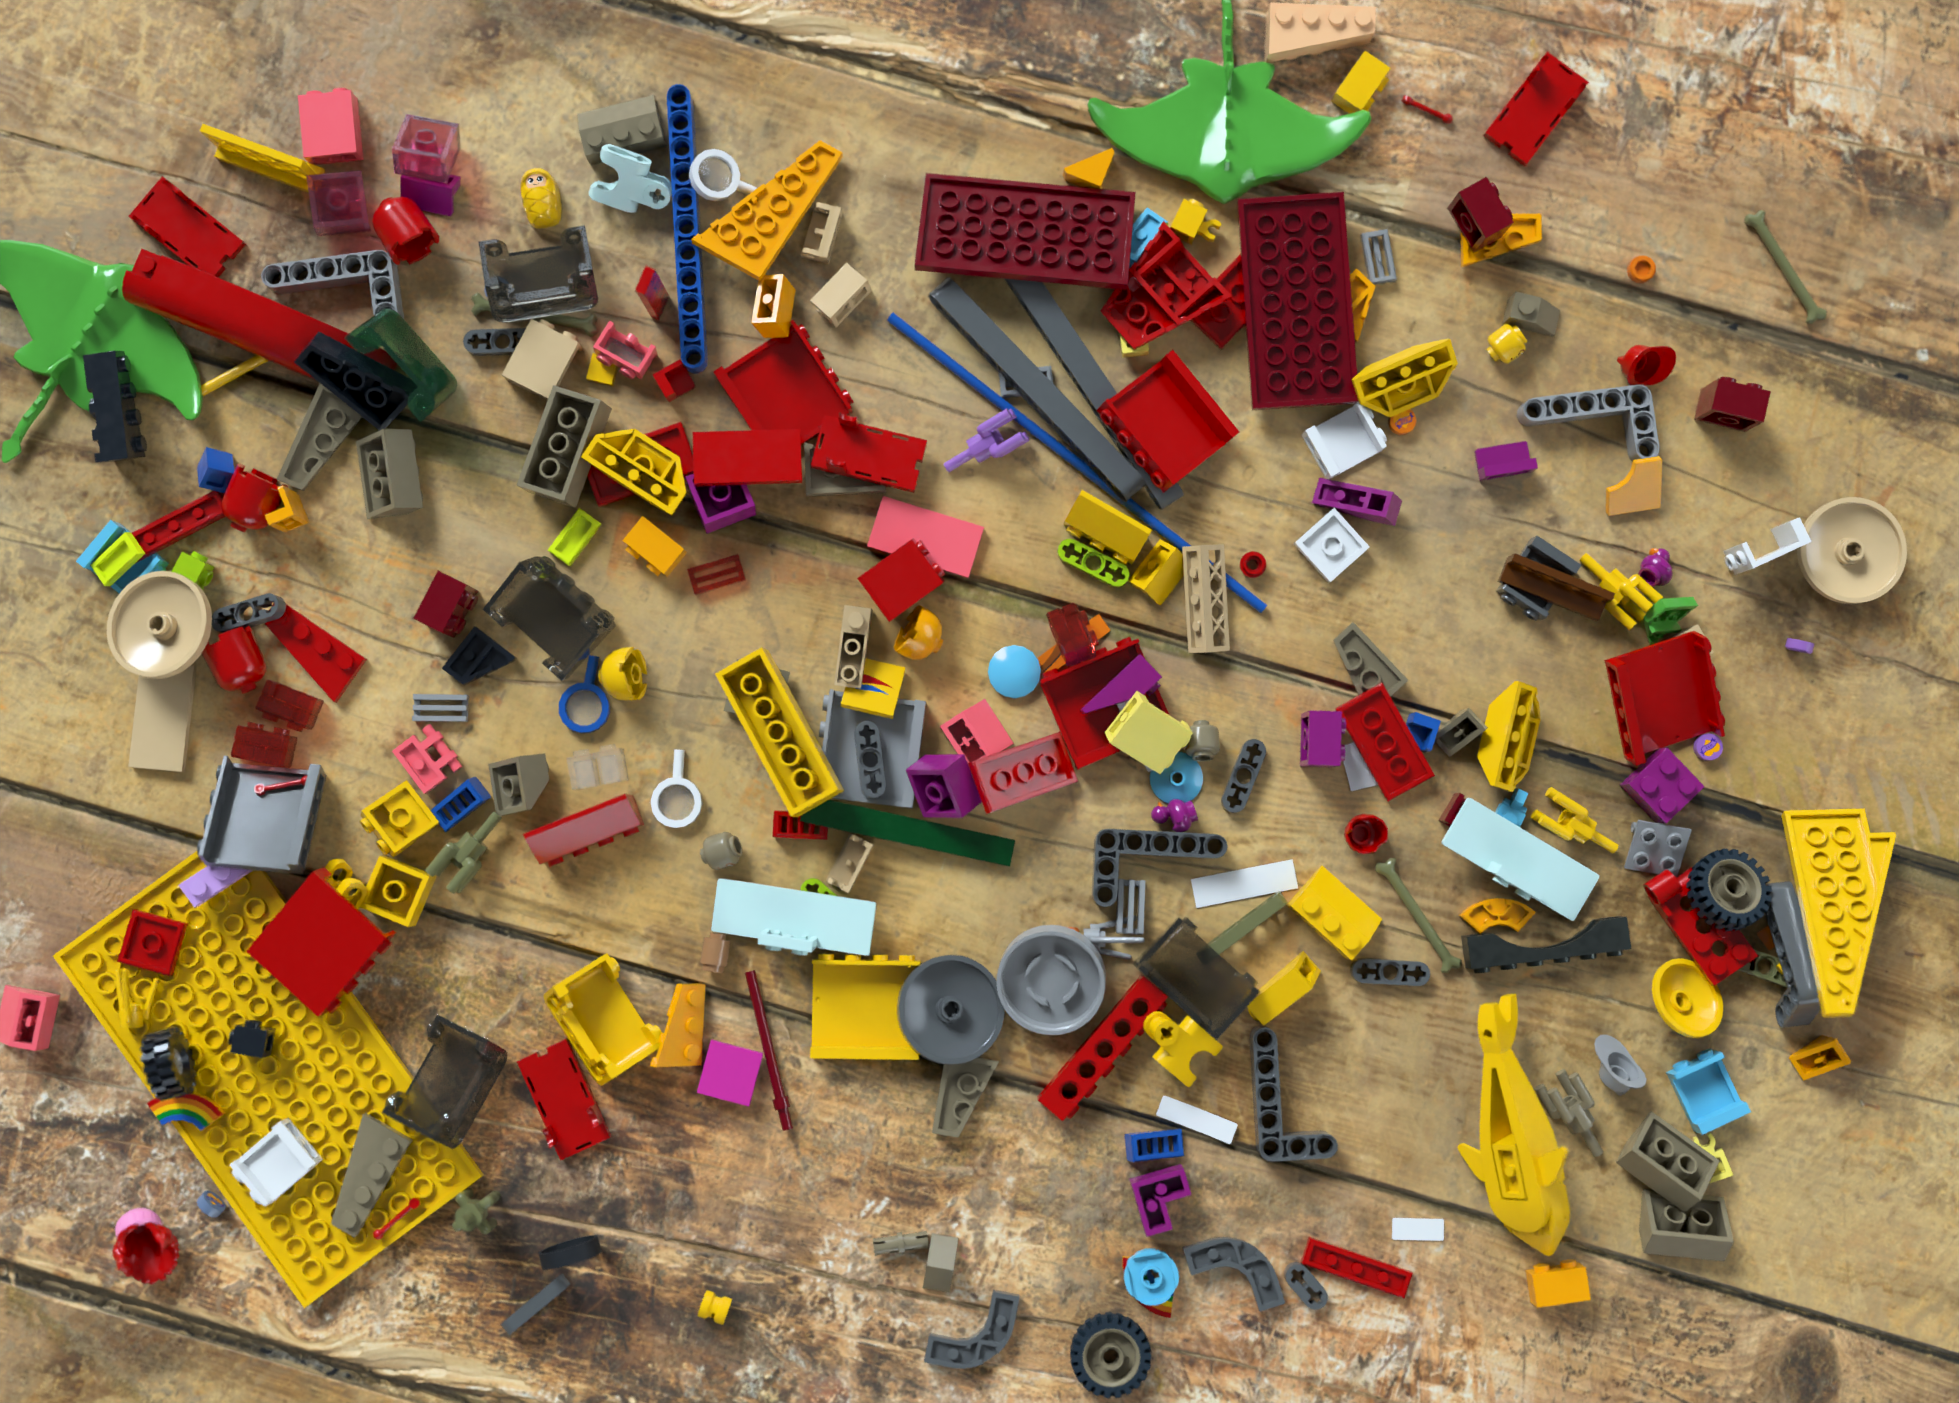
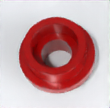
(1258, 558)

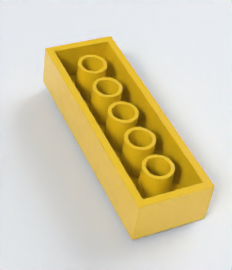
(779, 732)

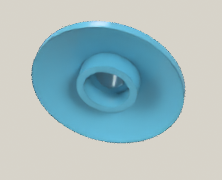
(1187, 789)

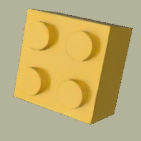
(397, 891)

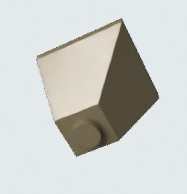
(518, 782)

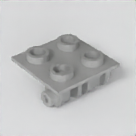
(1656, 847)

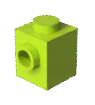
(194, 568)

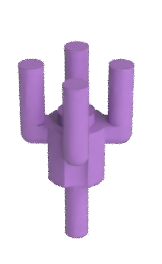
(989, 441)

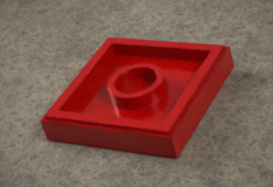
(152, 942)

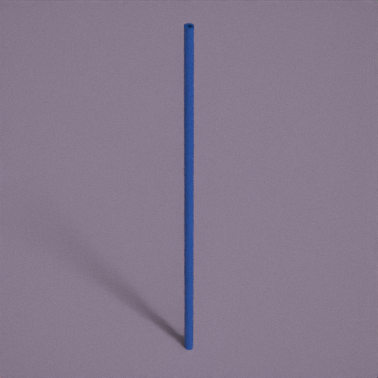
(1059, 449)

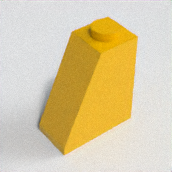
(1284, 988)

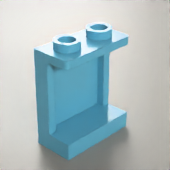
(104, 540)
(1706, 1091)

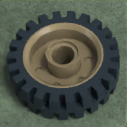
(1748, 889)
(1113, 1376)

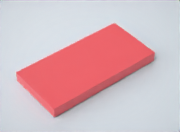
(948, 539)

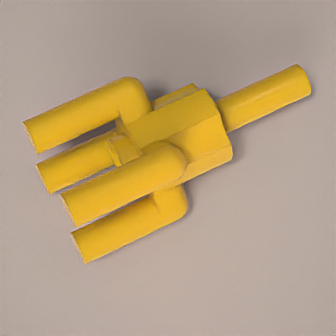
(1624, 593)
(1572, 822)

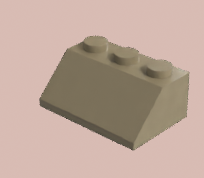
(627, 125)
(389, 473)
(1668, 1162)
(1696, 1233)

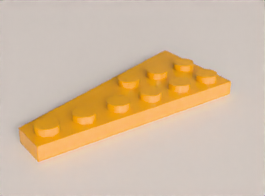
(767, 217)

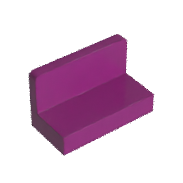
(429, 194)
(1504, 461)

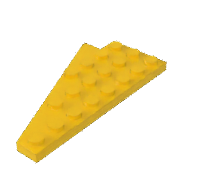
(1839, 891)

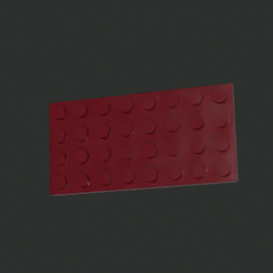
(1025, 231)
(1297, 300)

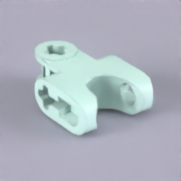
(634, 182)

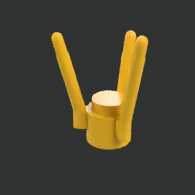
(131, 1014)

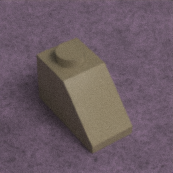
(1531, 314)

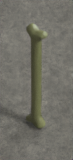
(1759, 225)
(586, 324)
(1448, 960)

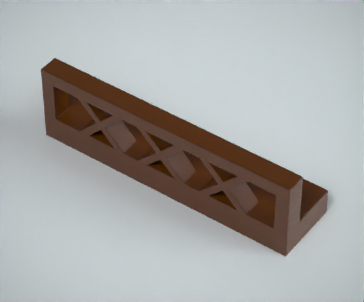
(1555, 586)

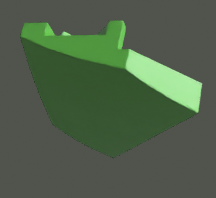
(1664, 616)

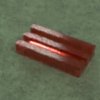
(738, 568)

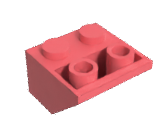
(976, 732)
(27, 1017)

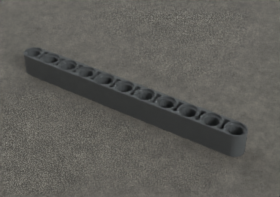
(1080, 367)
(1037, 389)

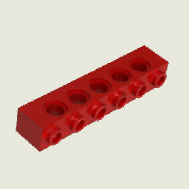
(1052, 1094)

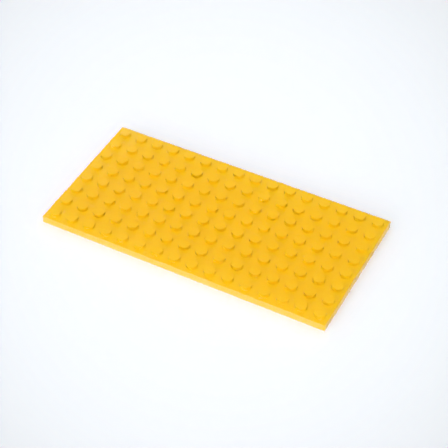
(318, 1074)

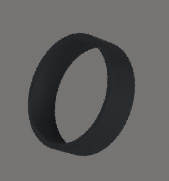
(570, 1252)

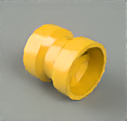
(714, 1307)

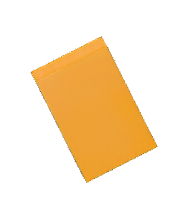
(1090, 171)
(1819, 1057)

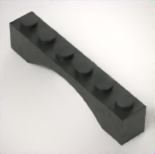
(1599, 936)

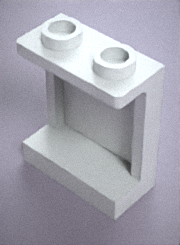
(275, 1163)

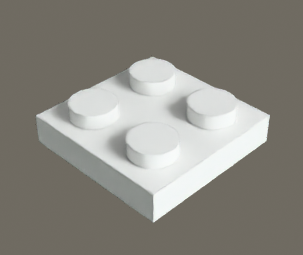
(1331, 545)

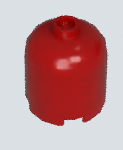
(404, 230)
(250, 498)
(236, 660)

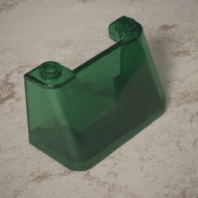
(411, 353)

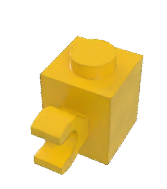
(1190, 222)

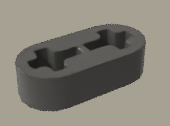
(1300, 1289)

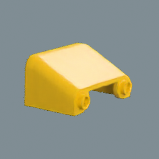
(601, 1020)

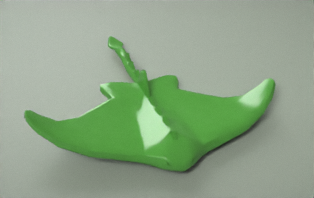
(1227, 127)
(79, 311)

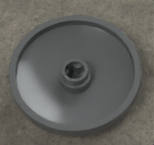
(950, 1009)

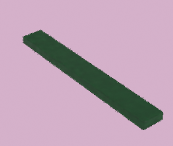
(911, 832)

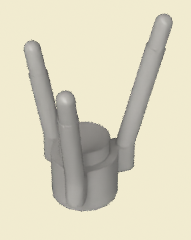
(1098, 938)

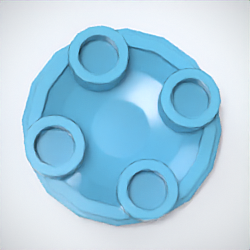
(1014, 671)

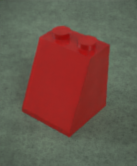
(902, 579)

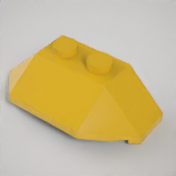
(1406, 378)
(639, 466)
(1510, 735)

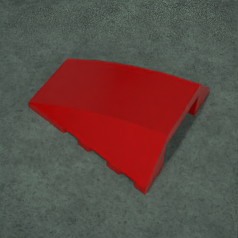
(1162, 291)

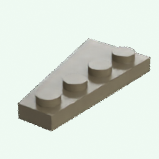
(318, 438)
(370, 1167)

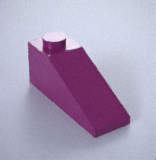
(1358, 501)
(1134, 677)

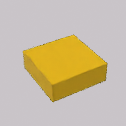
(601, 373)

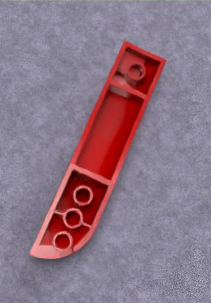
(227, 311)

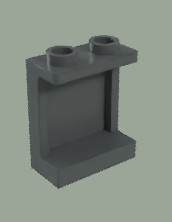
(1548, 555)

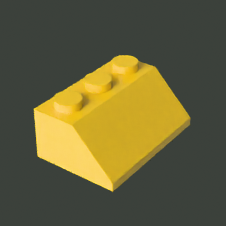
(1106, 528)
(1335, 913)

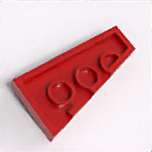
(318, 652)

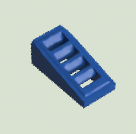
(475, 795)
(1132, 1149)

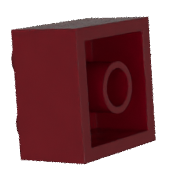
(1480, 214)
(1732, 404)
(446, 604)

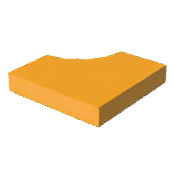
(1638, 490)

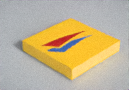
(878, 690)

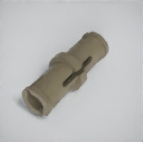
(900, 1243)

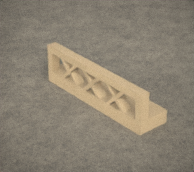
(1201, 598)

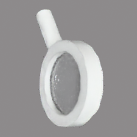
(717, 176)
(676, 800)

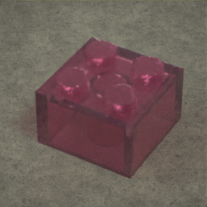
(426, 148)
(338, 203)

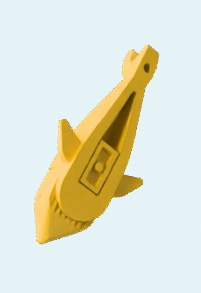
(1517, 1142)

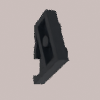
(477, 657)

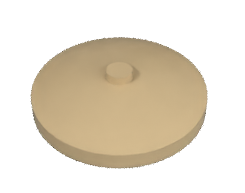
(1853, 550)
(159, 625)

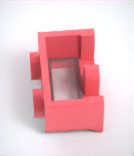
(624, 352)

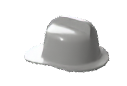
(1617, 1066)

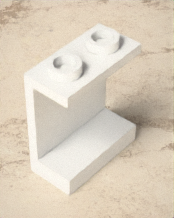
(1345, 440)
(1788, 537)

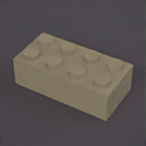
(564, 432)

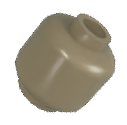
(1203, 741)
(721, 850)

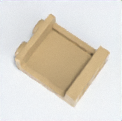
(541, 358)

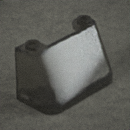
(540, 279)
(1197, 977)
(448, 1083)

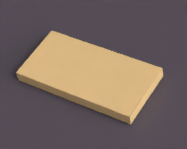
(162, 722)

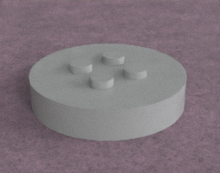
(1051, 980)

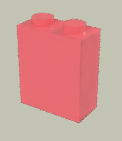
(330, 126)

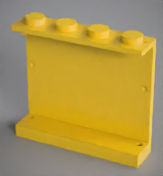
(858, 1007)

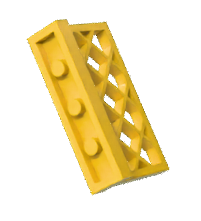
(260, 159)

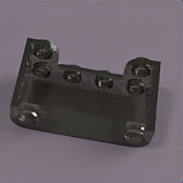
(551, 613)

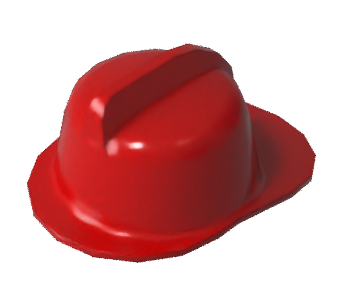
(1647, 364)

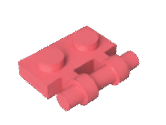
(421, 765)

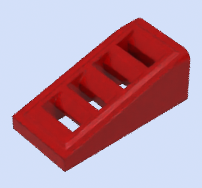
(777, 828)

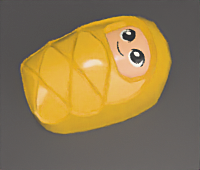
(541, 198)

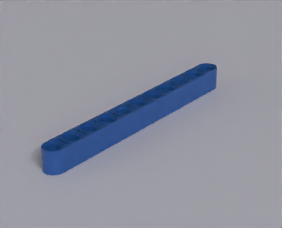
(682, 217)

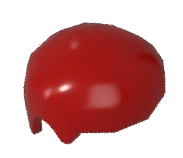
(1365, 833)

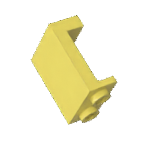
(1148, 733)

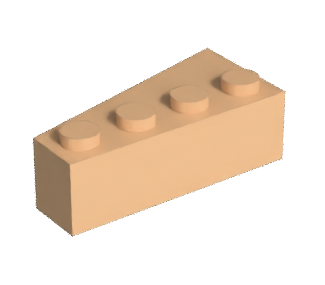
(1315, 28)

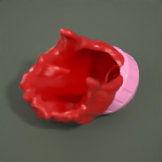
(144, 1246)

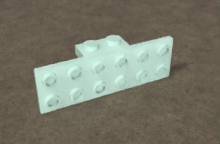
(1520, 859)
(793, 918)

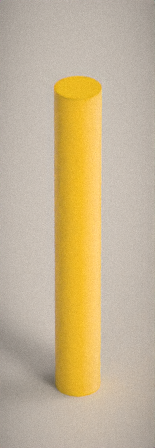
(232, 374)

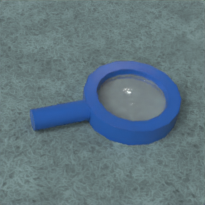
(585, 705)

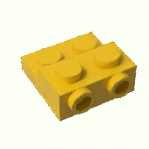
(398, 819)

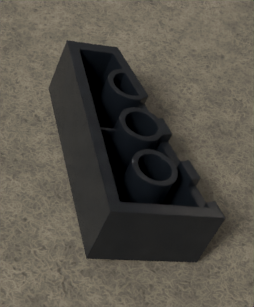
(356, 379)
(113, 407)

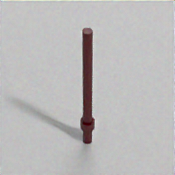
(781, 1101)

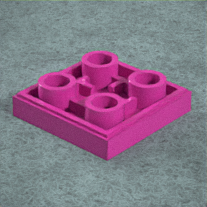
(730, 1072)

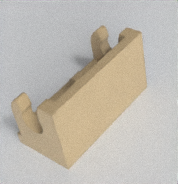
(822, 233)
(841, 295)
(849, 862)

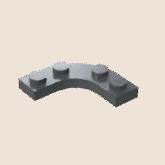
(1241, 1256)
(978, 1348)

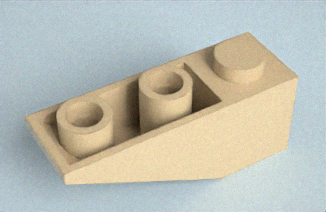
(853, 646)

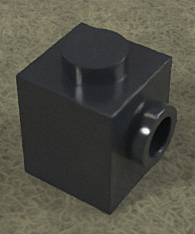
(252, 1039)

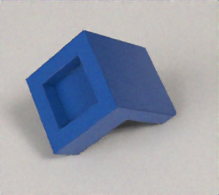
(215, 470)
(1423, 730)

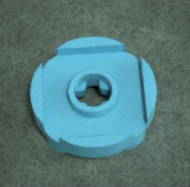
(1160, 1263)

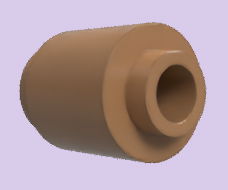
(715, 952)

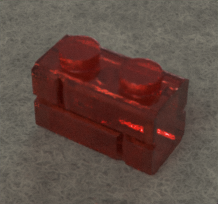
(1072, 635)
(289, 705)
(264, 746)

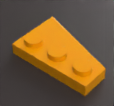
(1522, 233)
(684, 1030)

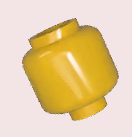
(1506, 343)

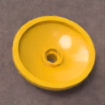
(1686, 999)

